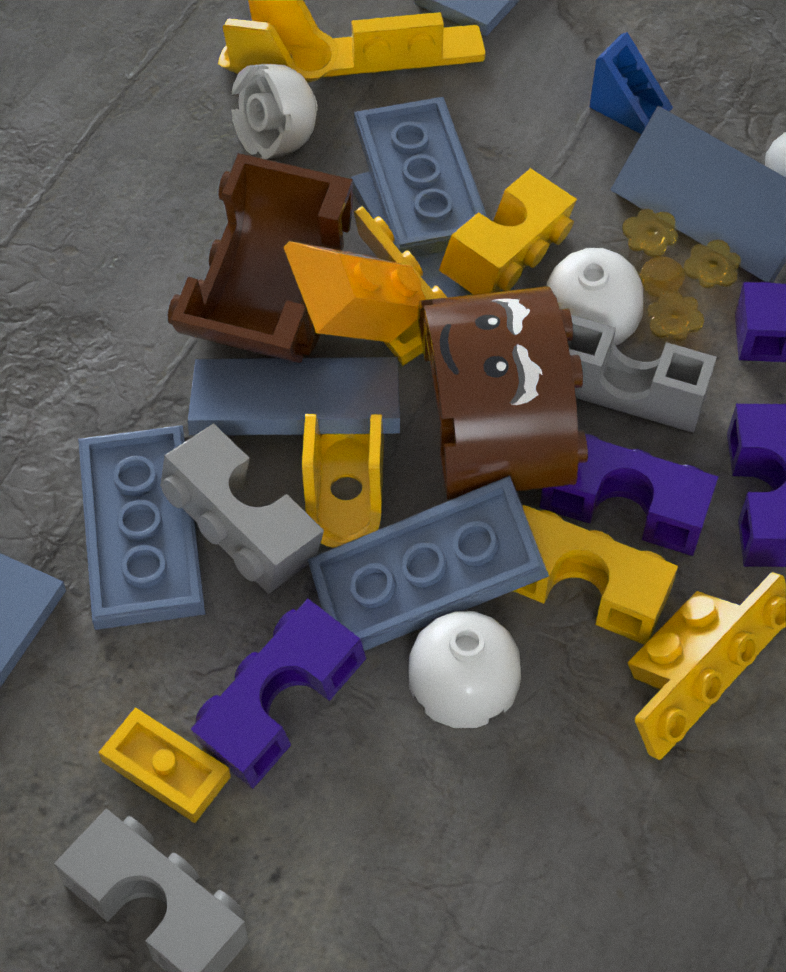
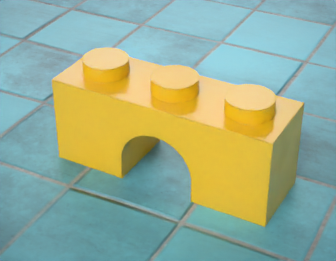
(492, 254)
(630, 580)

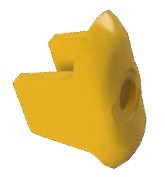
(275, 35)
(340, 456)

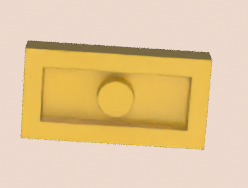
(165, 765)

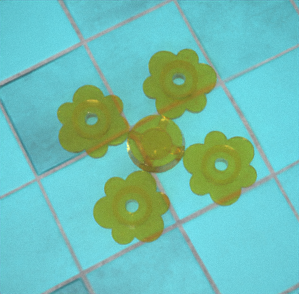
(664, 275)

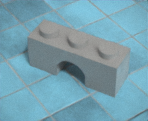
(658, 390)
(264, 541)
(118, 864)

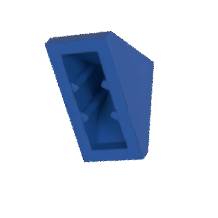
(626, 86)

